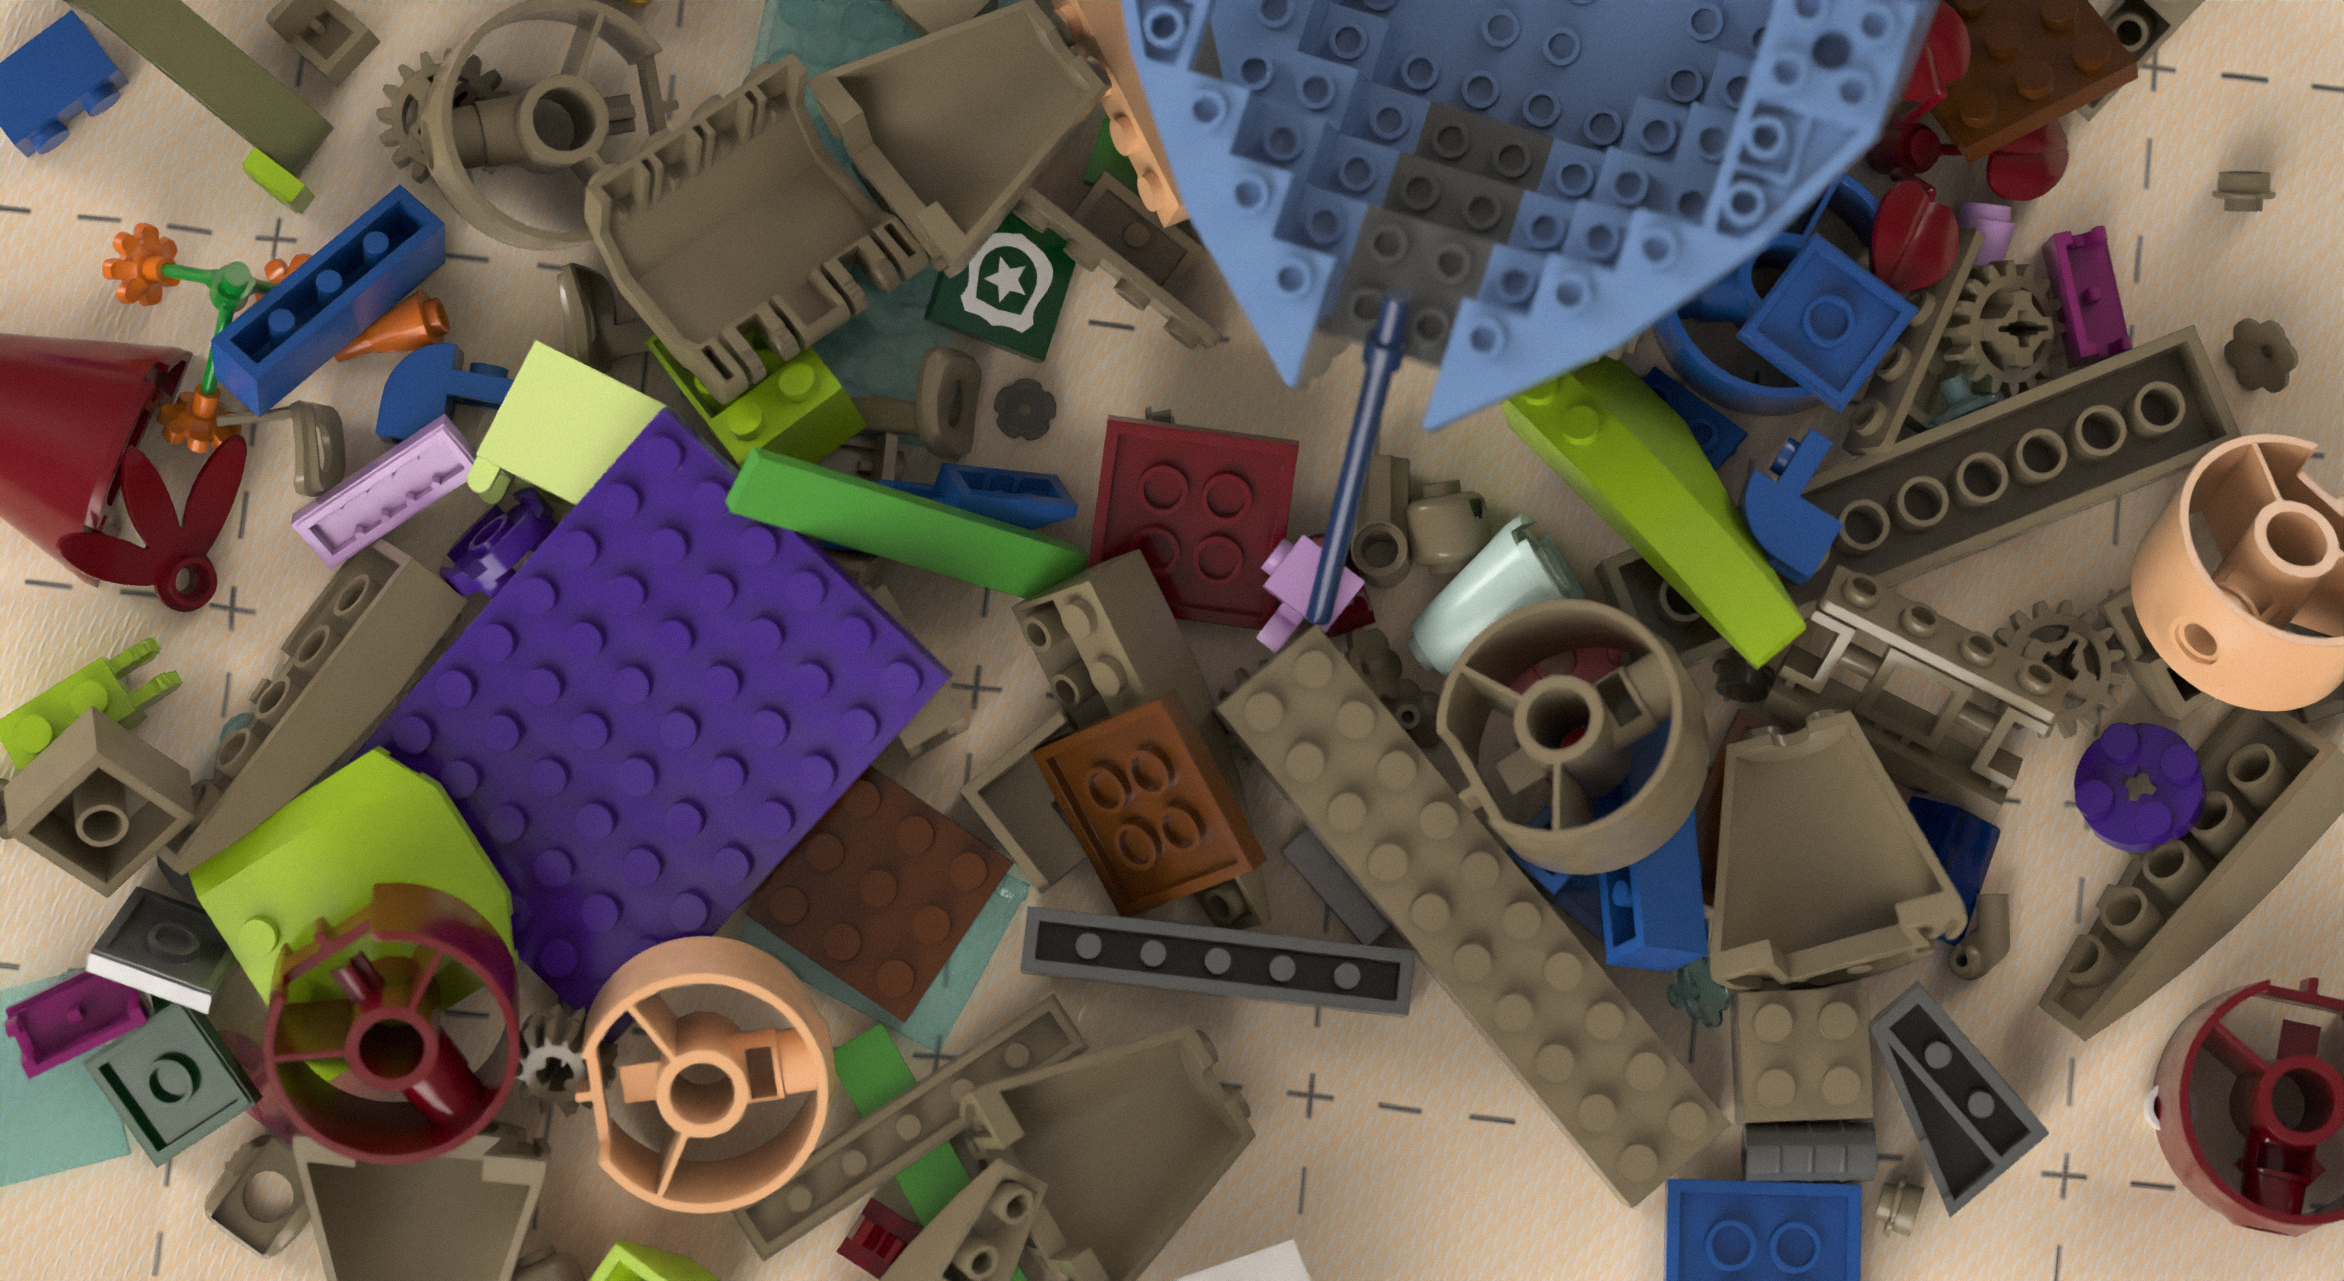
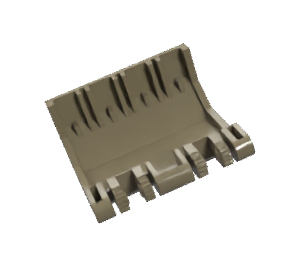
(743, 231)

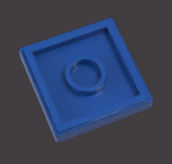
(1827, 322)

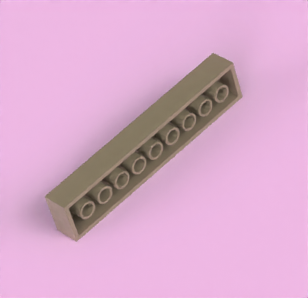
(1980, 480)
(1470, 916)

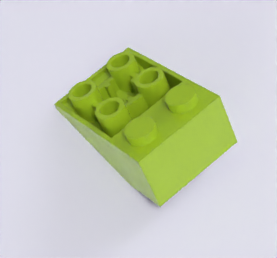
(791, 411)

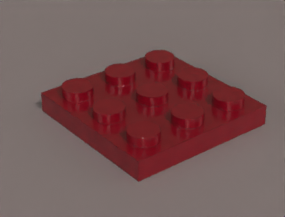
(1199, 510)

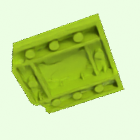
(322, 861)

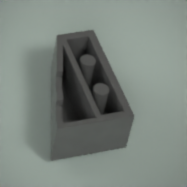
(1954, 1098)

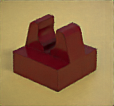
(878, 1238)

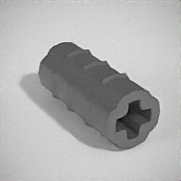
(1809, 1152)

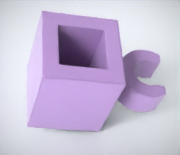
(1291, 582)

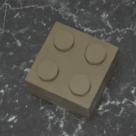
(99, 802)
(1801, 1055)

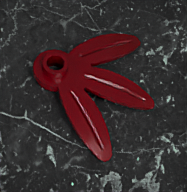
(155, 520)

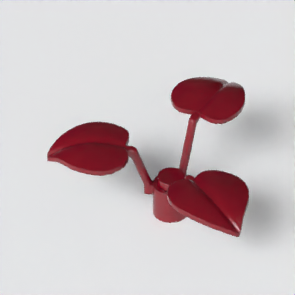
(1912, 235)

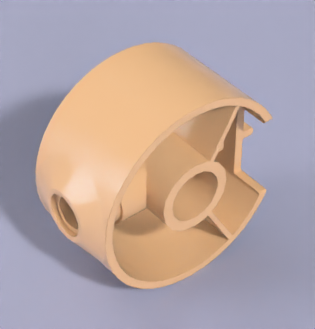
(2274, 571)
(757, 1064)

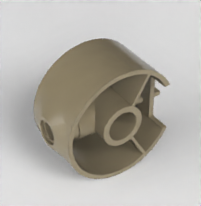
(502, 132)
(1619, 713)

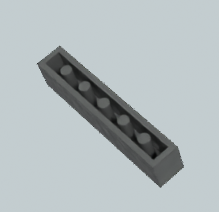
(1217, 962)

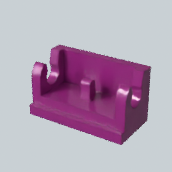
(2089, 296)
(73, 1019)

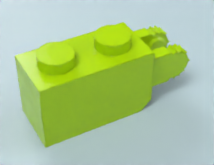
(99, 685)

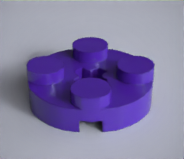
(497, 543)
(2156, 818)

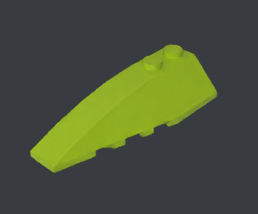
(1660, 495)

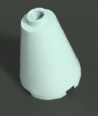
(1498, 580)

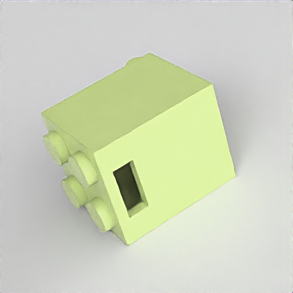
(558, 430)

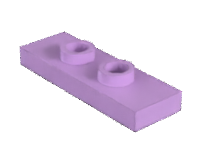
(386, 492)

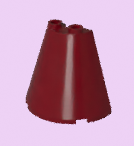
(67, 422)

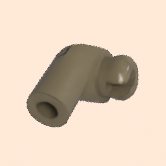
(1986, 943)

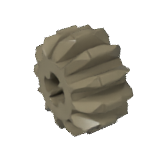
(553, 1061)

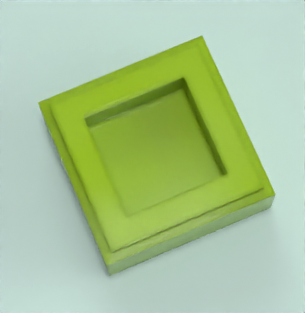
(277, 181)

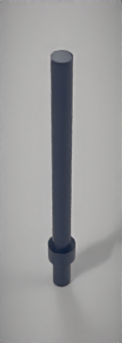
(1382, 357)

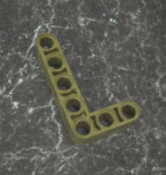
(216, 76)

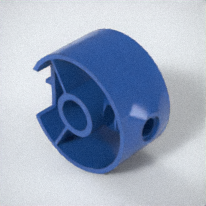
(1736, 300)

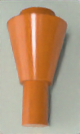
(403, 328)

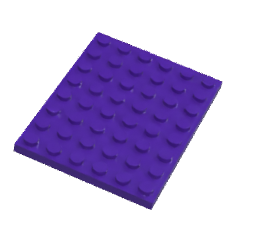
(656, 712)

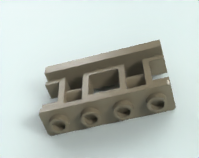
(1902, 734)

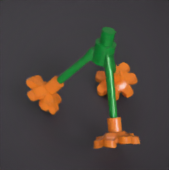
(147, 266)

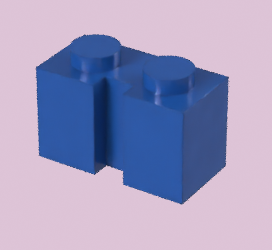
(53, 83)

